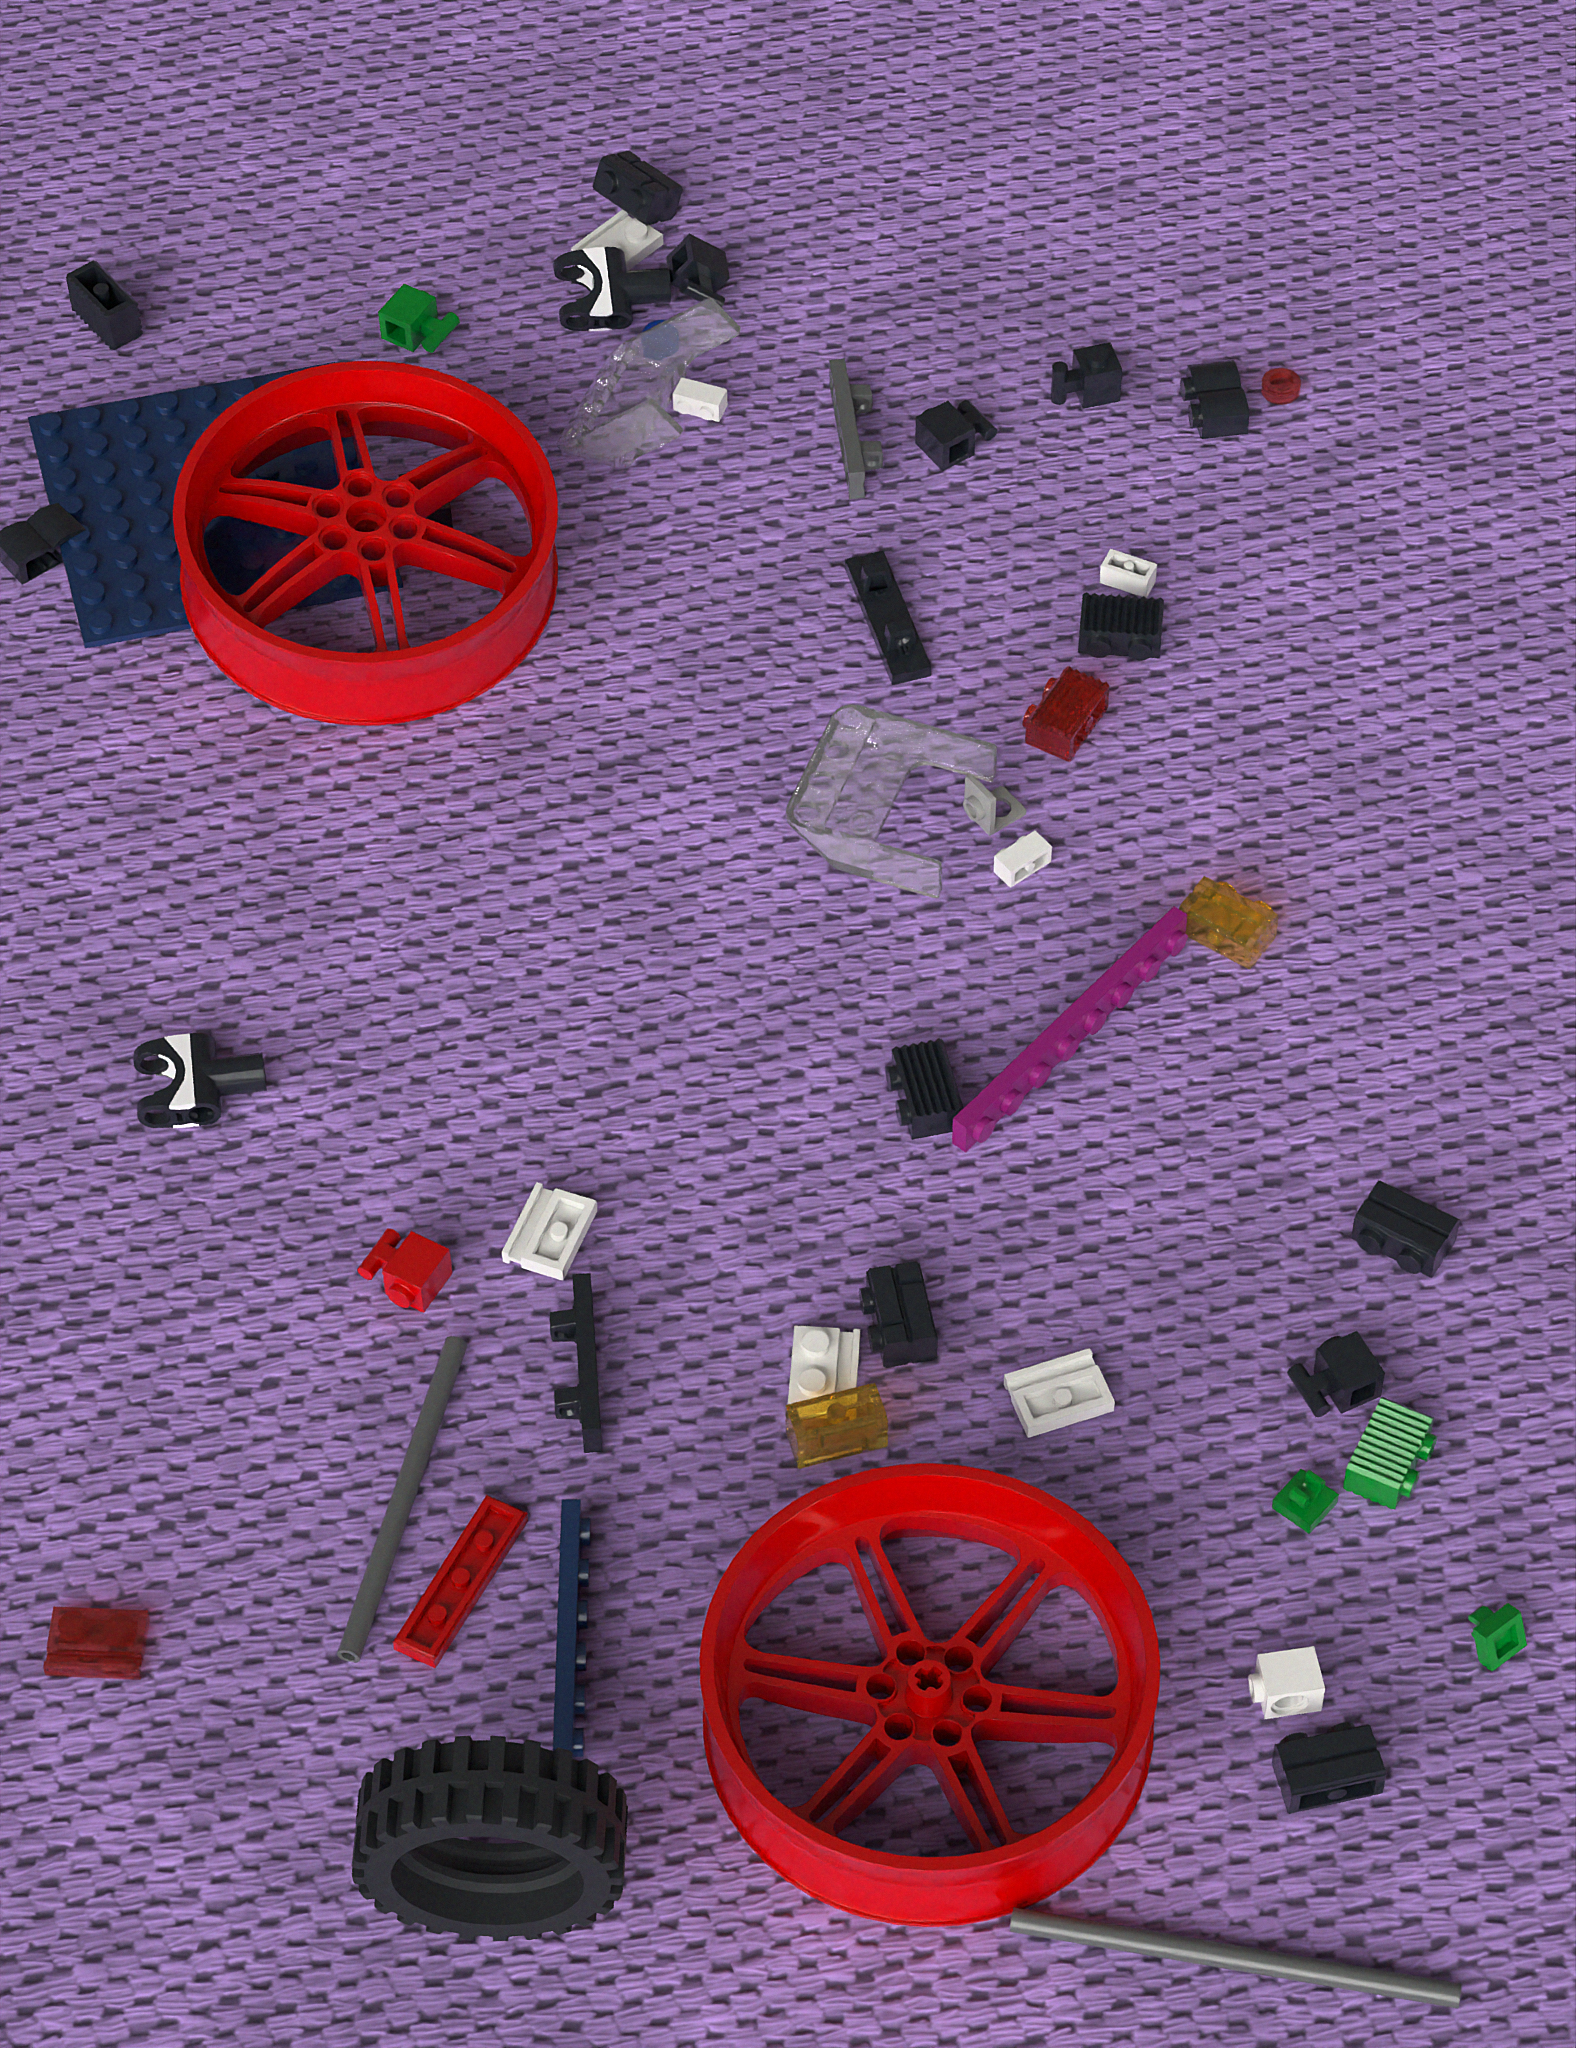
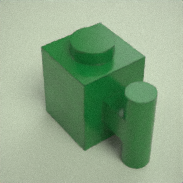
(413, 320)

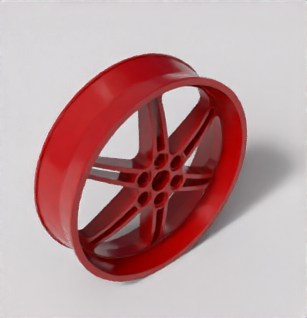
(368, 533)
(928, 1697)

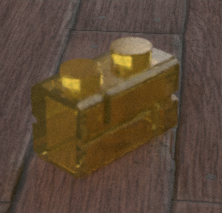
(1229, 922)
(836, 1425)

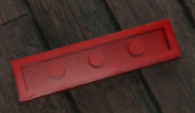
(460, 1581)

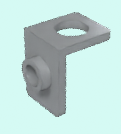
(981, 805)

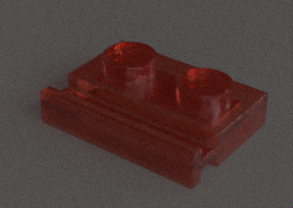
(96, 1643)

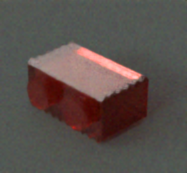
(1066, 713)

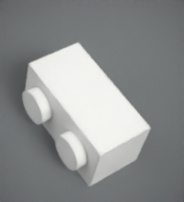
(700, 399)
(1128, 573)
(1022, 858)

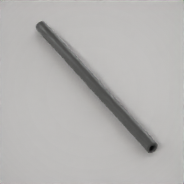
(1236, 1957)

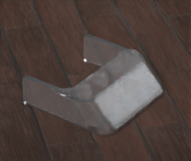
(627, 400)
(856, 782)

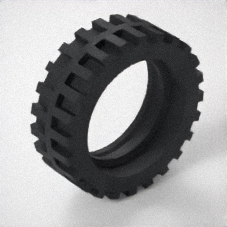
(490, 1788)

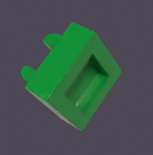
(1305, 1500)
(1497, 1634)

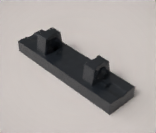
(888, 618)
(578, 1327)

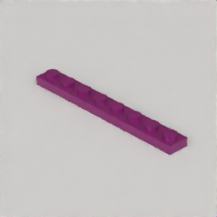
(1063, 1036)

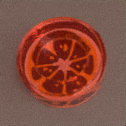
(1280, 386)

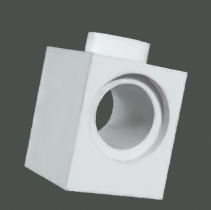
(1287, 1682)

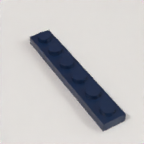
(571, 1616)

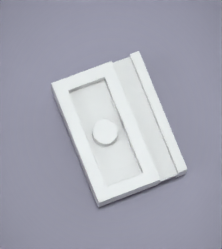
(624, 233)
(549, 1231)
(822, 1362)
(1059, 1393)

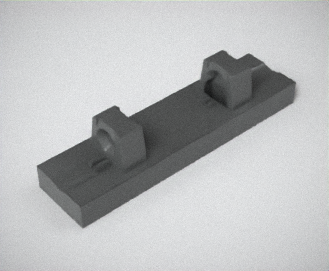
(847, 402)

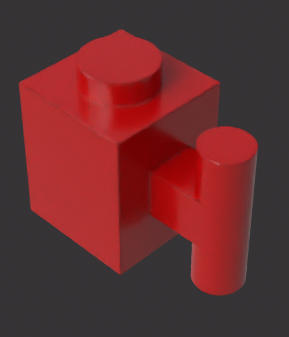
(412, 1271)

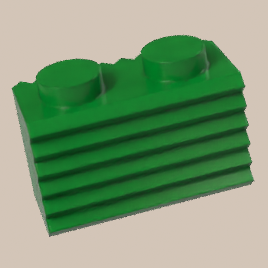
(1389, 1453)

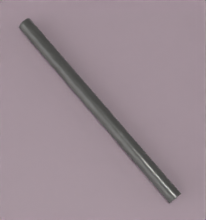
(402, 1500)

